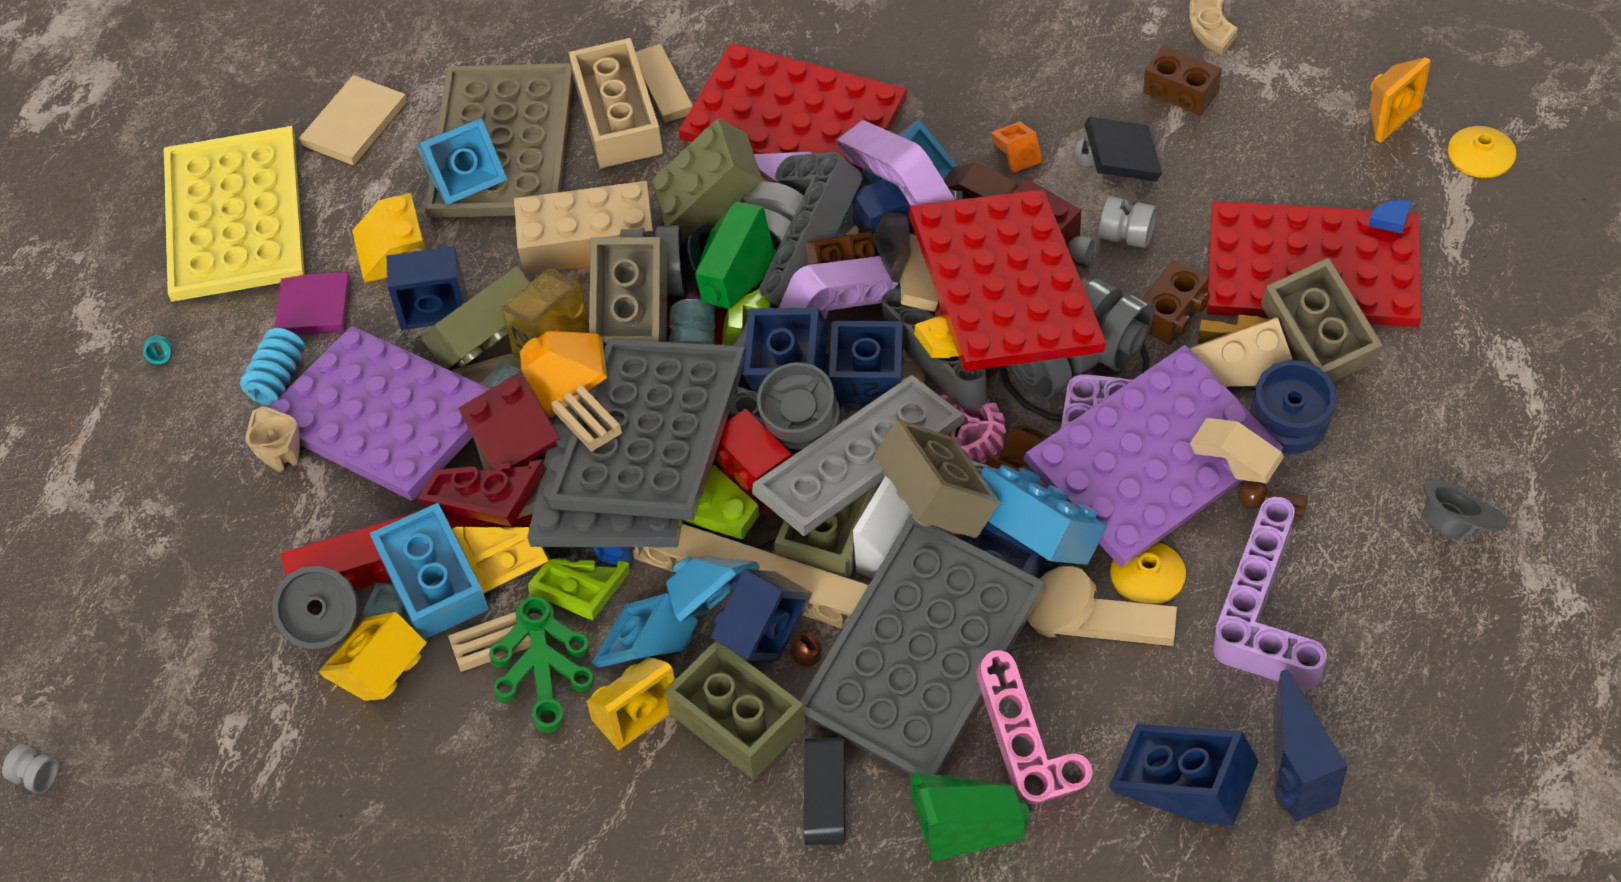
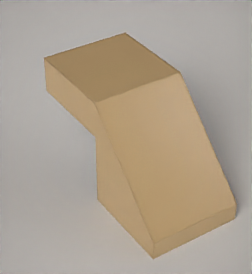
(1245, 451)

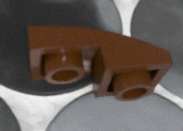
(840, 248)

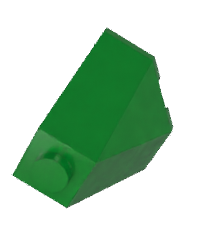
(735, 255)
(966, 814)

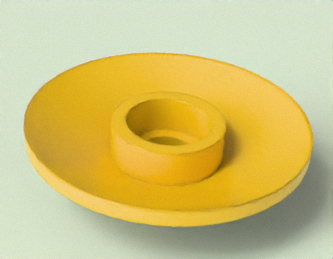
(1481, 152)
(1153, 584)

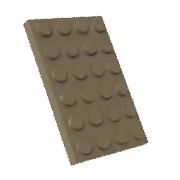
(528, 125)

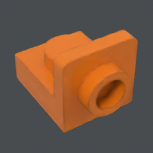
(1019, 144)

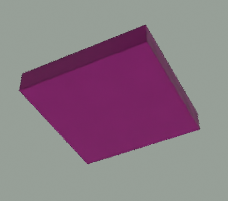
(313, 303)

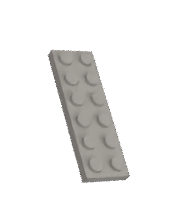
(843, 461)

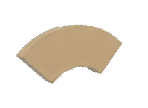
(1211, 25)

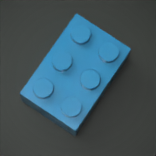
(1043, 516)

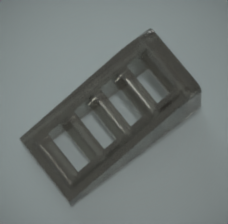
(893, 243)

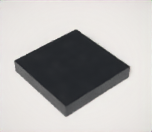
(1122, 149)

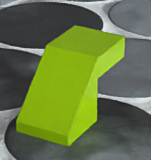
(738, 316)

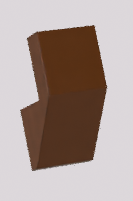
(978, 181)
(1020, 440)

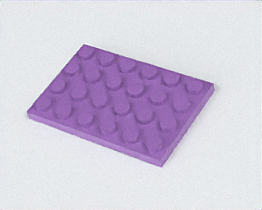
(380, 411)
(1136, 458)

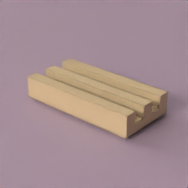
(574, 402)
(483, 636)

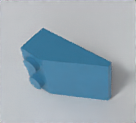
(429, 571)

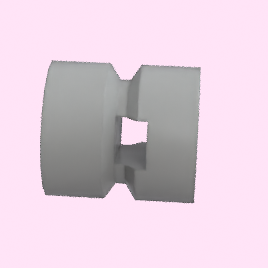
(1127, 222)

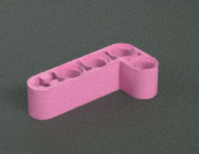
(1024, 726)

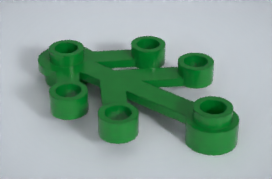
(540, 657)

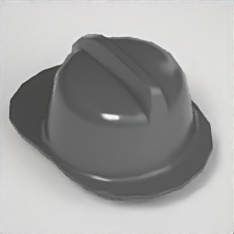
(1456, 512)

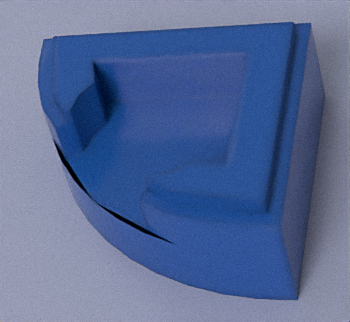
(1391, 215)
(613, 555)

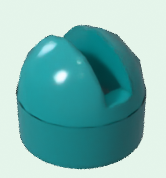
(151, 349)

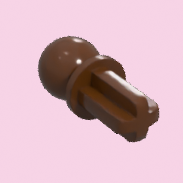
(1255, 493)

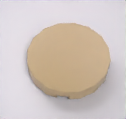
(1064, 602)

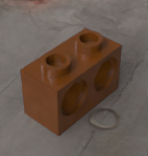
(1182, 80)
(1175, 300)

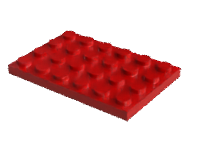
(789, 102)
(1268, 242)
(1005, 280)

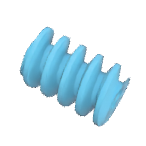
(272, 366)

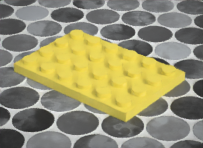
(232, 213)

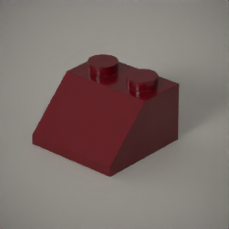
(510, 423)

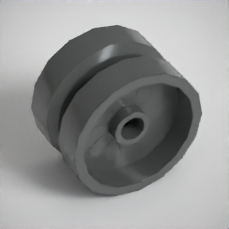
(297, 594)

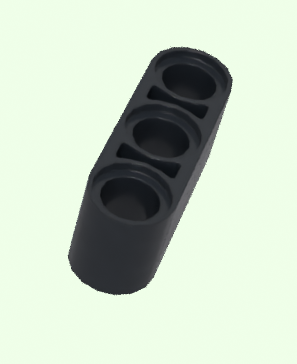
(824, 791)

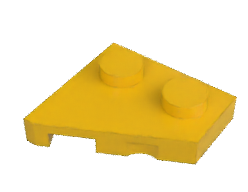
(499, 553)

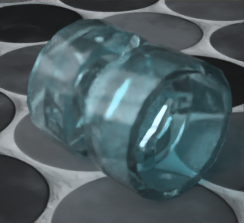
(692, 322)

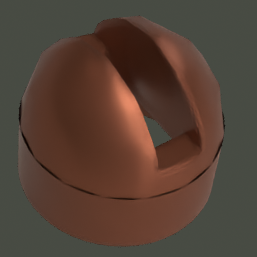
(802, 654)

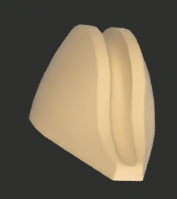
(273, 437)

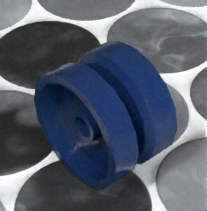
(1294, 404)

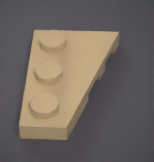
(1244, 354)

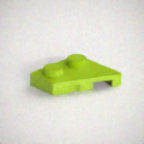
(725, 507)
(578, 585)

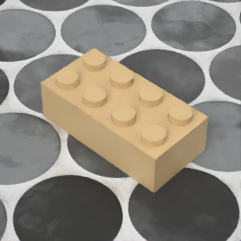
(615, 103)
(558, 226)

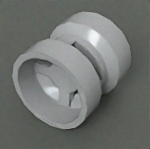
(28, 767)

